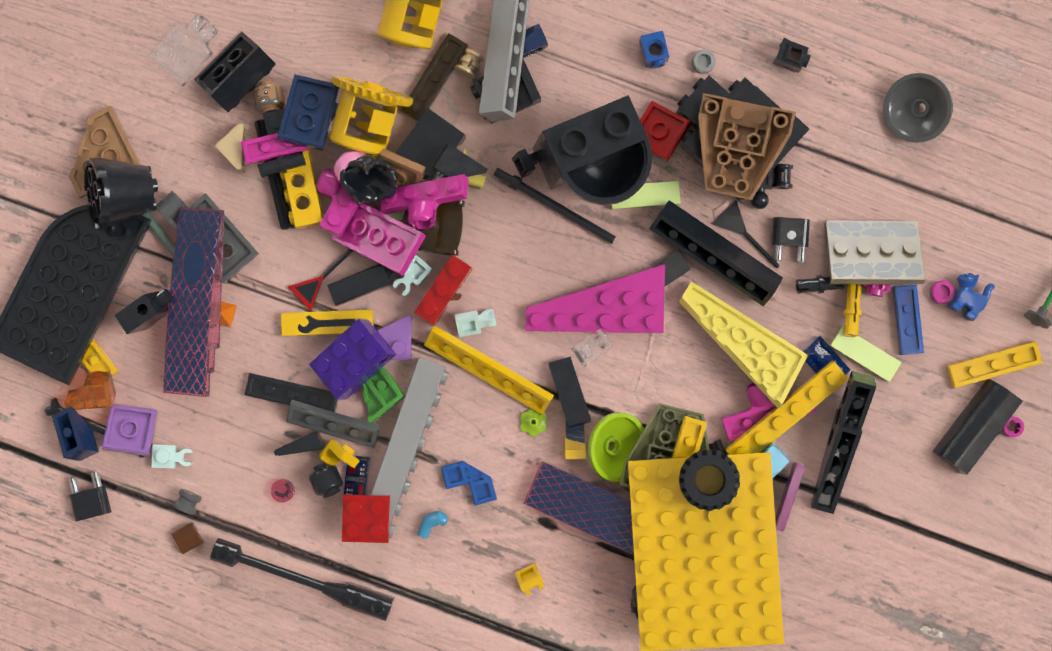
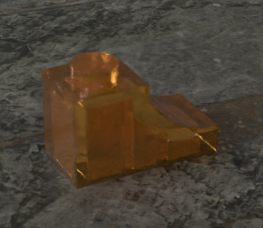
(95, 393)

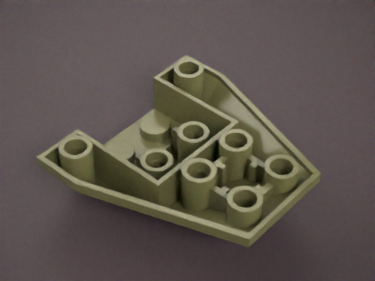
(660, 437)

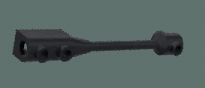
(350, 596)

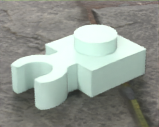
(416, 273)
(167, 456)

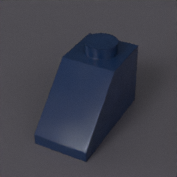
(74, 435)

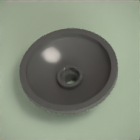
(903, 104)

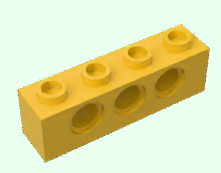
(313, 213)

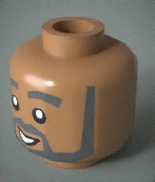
(269, 96)

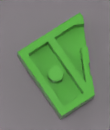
(381, 394)

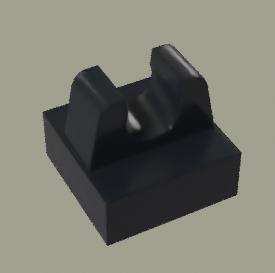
(525, 162)

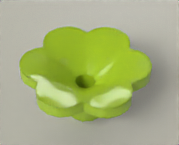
(533, 429)

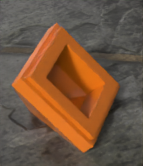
(227, 313)

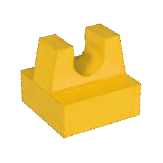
(529, 578)

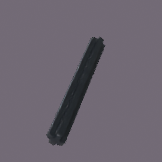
(276, 186)

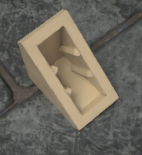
(231, 146)

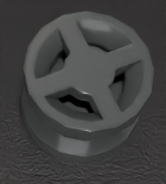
(187, 501)

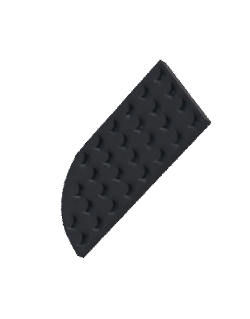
(67, 291)

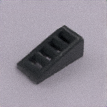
(307, 443)

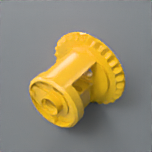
(423, 23)
(380, 118)

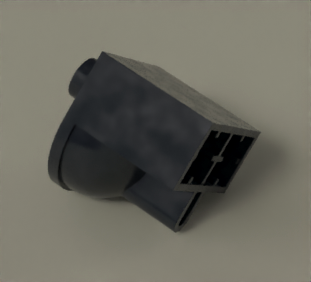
(597, 154)

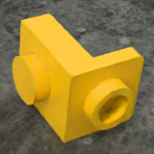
(335, 452)

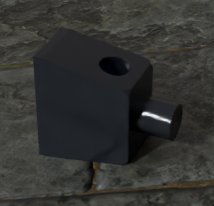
(144, 311)

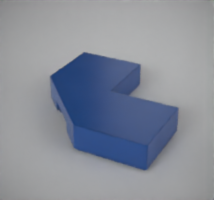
(479, 482)

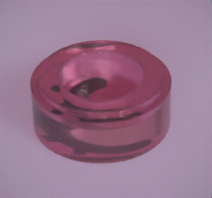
(282, 490)

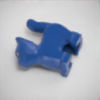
(967, 297)

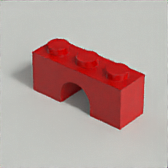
(443, 289)

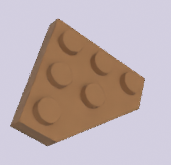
(102, 139)

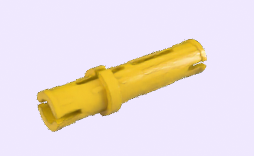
(852, 310)

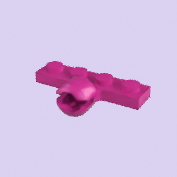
(424, 198)
(342, 204)
(742, 421)

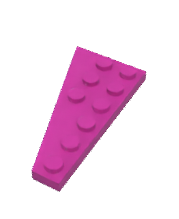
(618, 305)

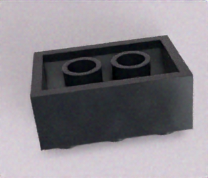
(235, 72)

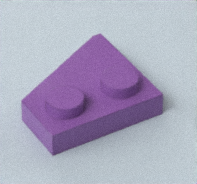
(399, 337)

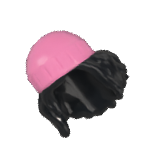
(366, 176)

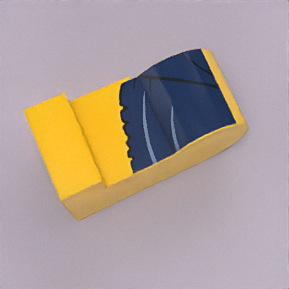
(575, 442)

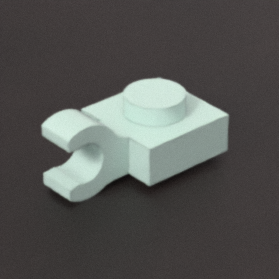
(471, 323)

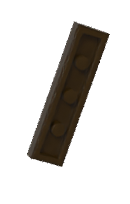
(435, 76)

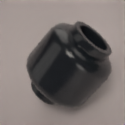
(326, 480)

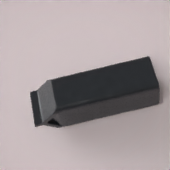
(361, 284)

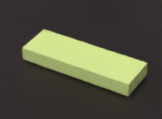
(652, 195)
(866, 355)

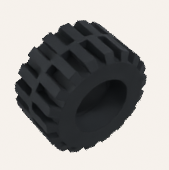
(709, 501)

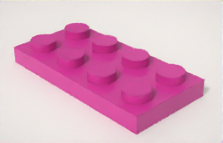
(381, 239)

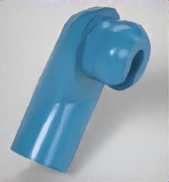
(431, 520)

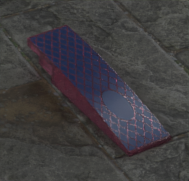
(196, 305)
(582, 505)

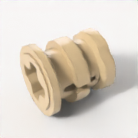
(469, 70)

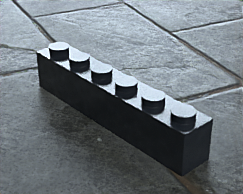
(716, 253)

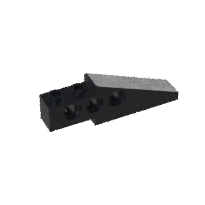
(843, 441)

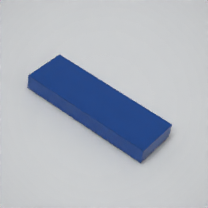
(908, 319)

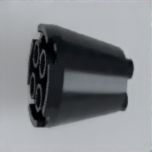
(118, 191)

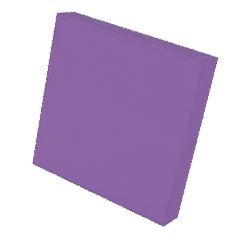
(130, 430)

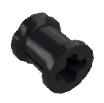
(778, 183)

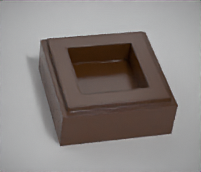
(187, 538)

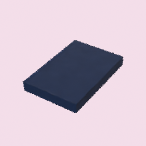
(308, 112)

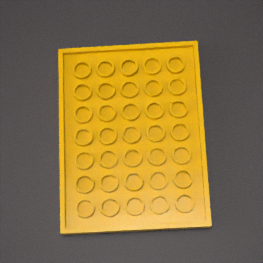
(700, 571)

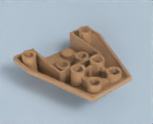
(740, 143)

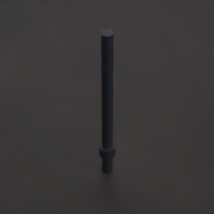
(516, 183)

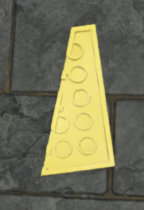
(756, 350)

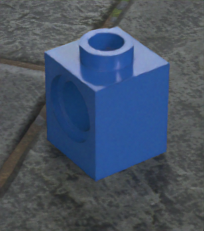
(654, 39)

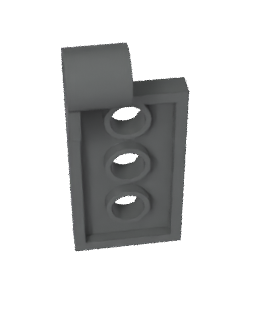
(242, 250)

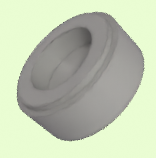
(703, 61)

